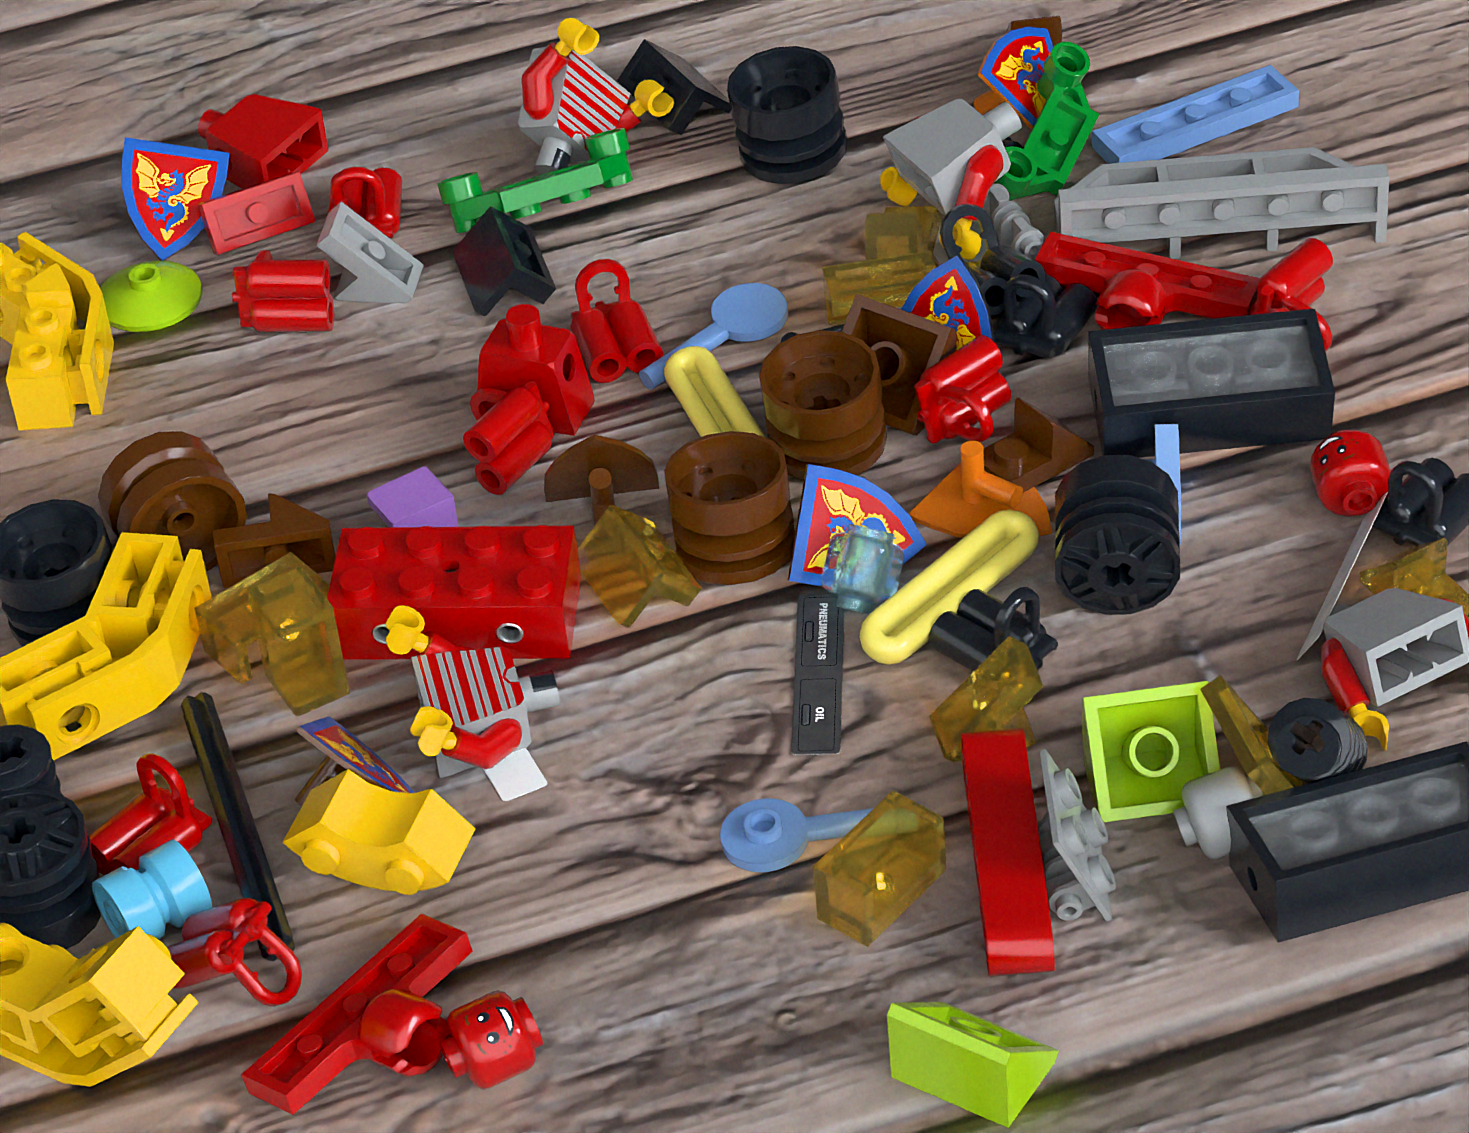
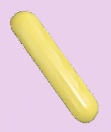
(707, 393)
(974, 562)

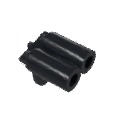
(997, 263)
(1044, 321)
(1425, 504)
(986, 623)

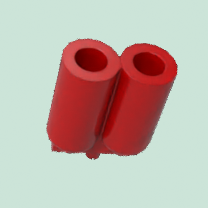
(371, 195)
(1296, 283)
(284, 295)
(615, 332)
(963, 392)
(508, 435)
(149, 819)
(215, 947)

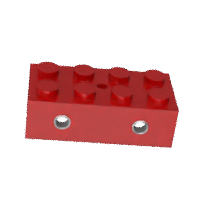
(461, 584)

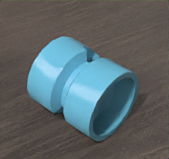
(158, 893)

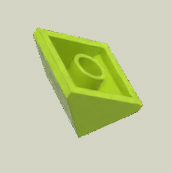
(1146, 748)
(965, 1059)

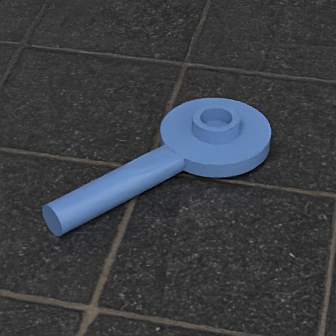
(739, 314)
(775, 833)

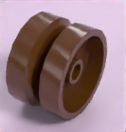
(173, 489)

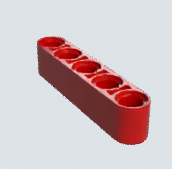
(1007, 853)

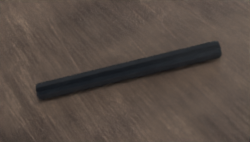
(234, 813)

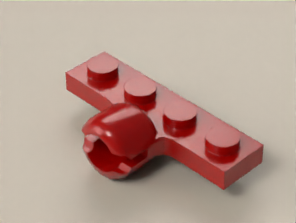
(1143, 286)
(370, 1017)

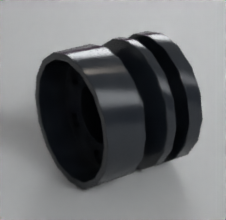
(787, 114)
(1117, 535)
(50, 565)
(46, 868)

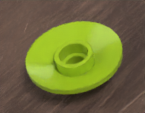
(151, 295)

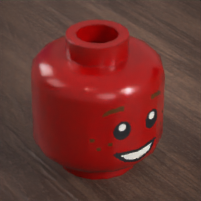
(1350, 472)
(491, 1039)

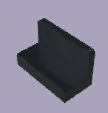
(679, 81)
(500, 256)

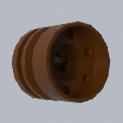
(824, 402)
(730, 507)

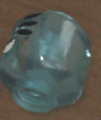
(862, 568)

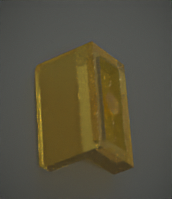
(880, 279)
(630, 563)

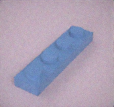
(1197, 117)

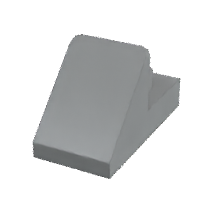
(373, 263)

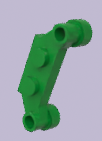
(1059, 129)
(606, 166)

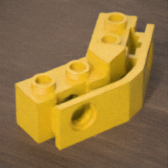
(50, 357)
(118, 655)
(90, 1012)

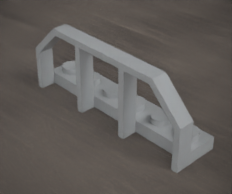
(1223, 196)

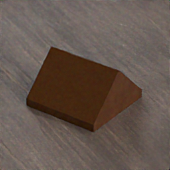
(904, 350)

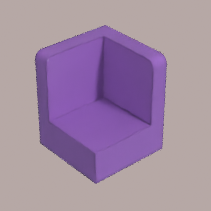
(414, 501)

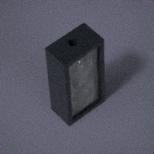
(1215, 378)
(1355, 843)

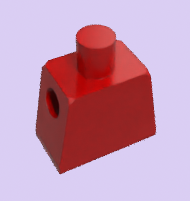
(265, 138)
(527, 351)

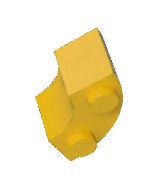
(379, 835)

